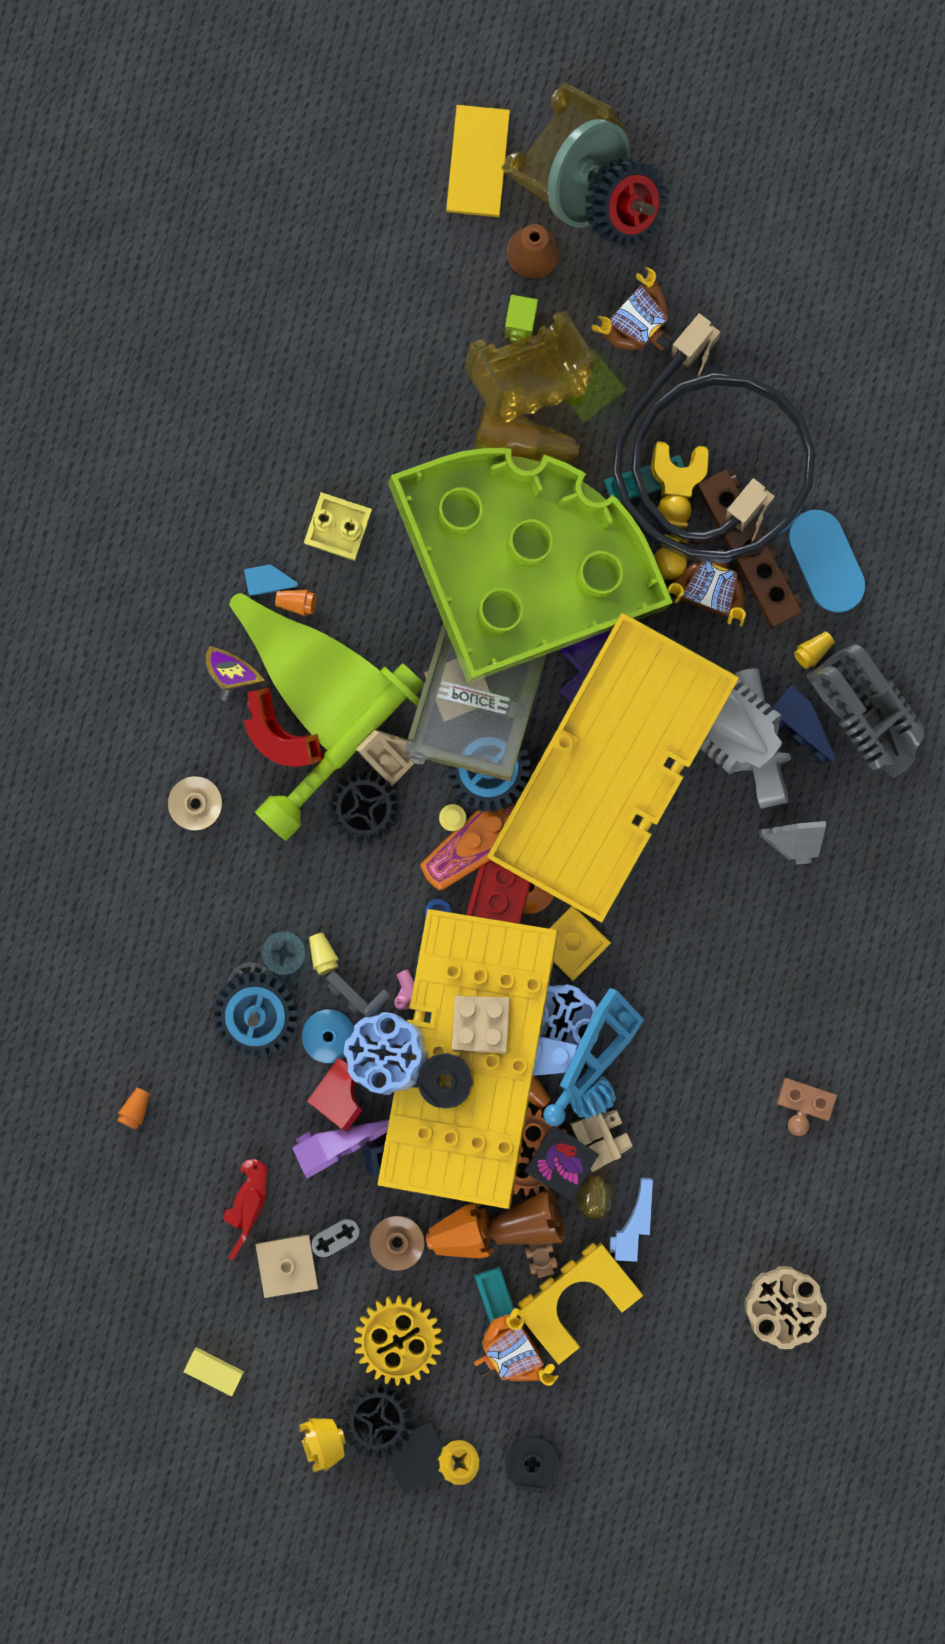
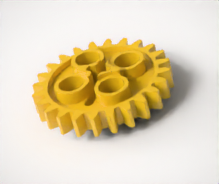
(411, 1361)

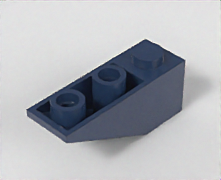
(803, 722)

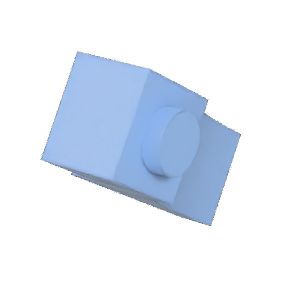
(625, 1242)

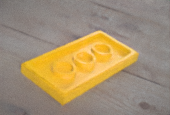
(477, 161)

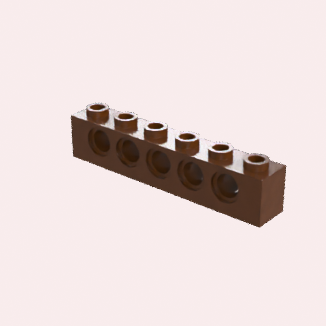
(773, 612)

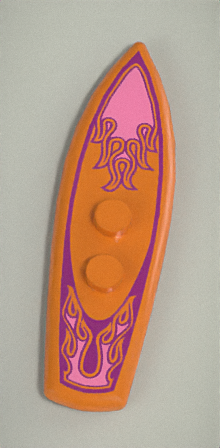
(465, 848)

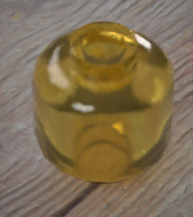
(595, 1198)

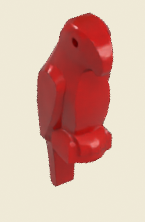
(248, 1201)

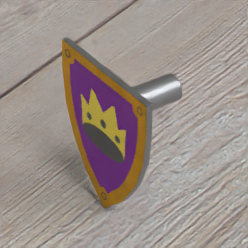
(229, 672)

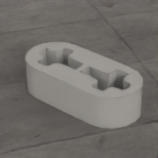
(332, 1231)

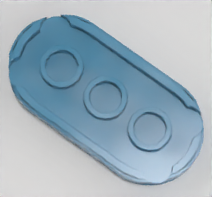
(826, 561)

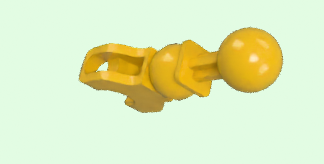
(676, 489)

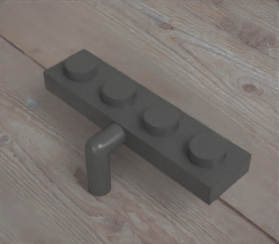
(356, 1003)

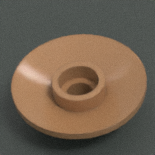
(397, 1257)

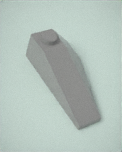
(796, 841)

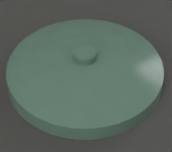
(576, 165)

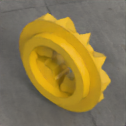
(469, 1462)

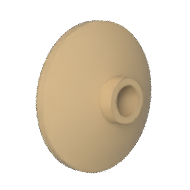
(180, 803)

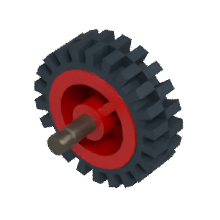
(626, 202)

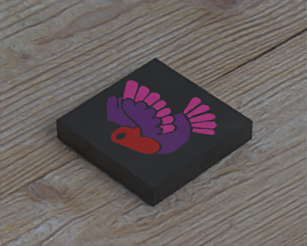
(561, 1162)

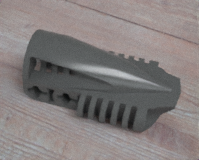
(872, 713)

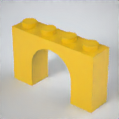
(594, 1267)

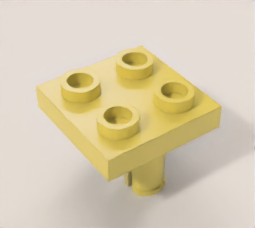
(338, 526)

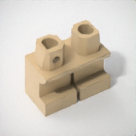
(597, 1127)

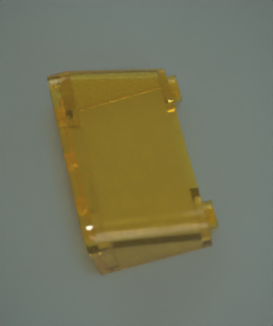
(571, 110)

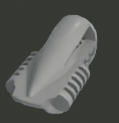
(743, 732)

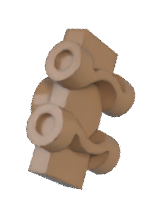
(543, 1264)

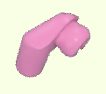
(404, 997)

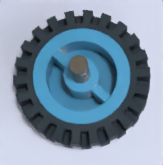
(488, 792)
(255, 1014)

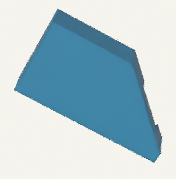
(267, 580)

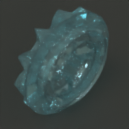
(273, 960)

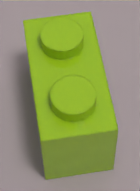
(520, 318)

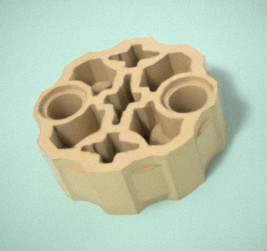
(811, 1302)

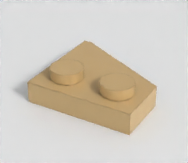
(386, 755)

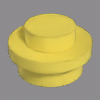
(452, 817)

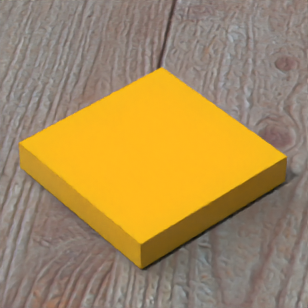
(576, 943)

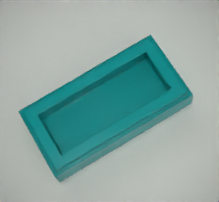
(494, 1293)

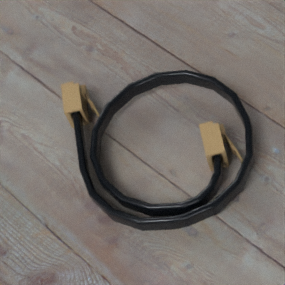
(751, 499)

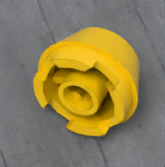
(322, 1443)

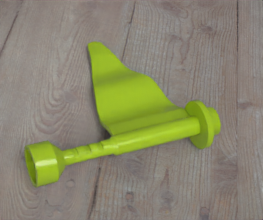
(327, 690)

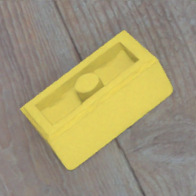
(213, 1371)

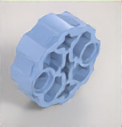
(580, 1017)
(367, 1072)

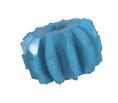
(595, 1099)

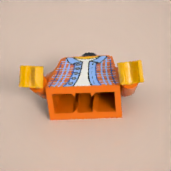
(512, 1352)

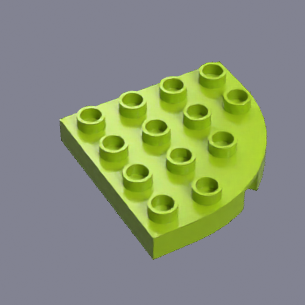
(523, 555)

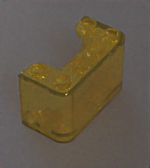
(532, 371)

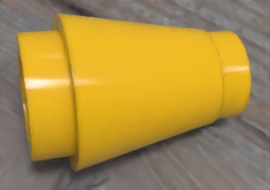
(813, 650)

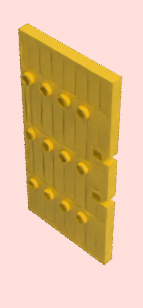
(608, 765)
(475, 1146)

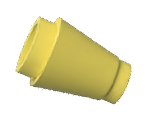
(322, 954)

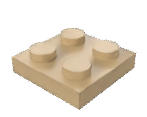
(481, 1024)

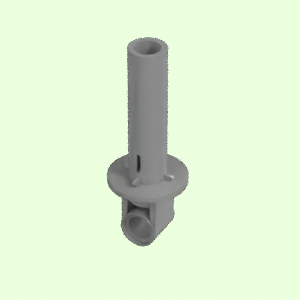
(769, 779)

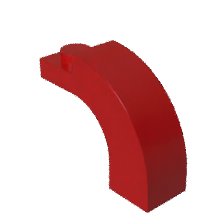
(273, 739)

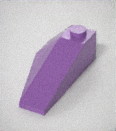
(327, 1147)

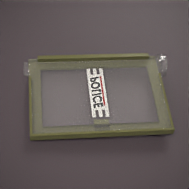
(476, 722)

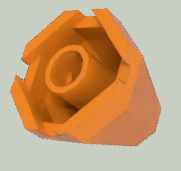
(462, 1234)

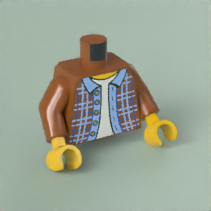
(638, 318)
(711, 588)

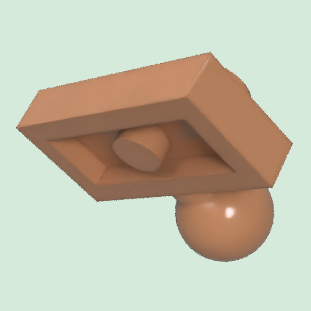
(805, 1101)

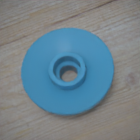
(313, 1033)

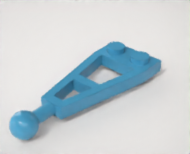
(625, 1022)

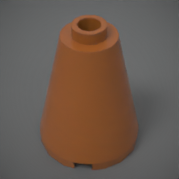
(533, 252)
(529, 1222)

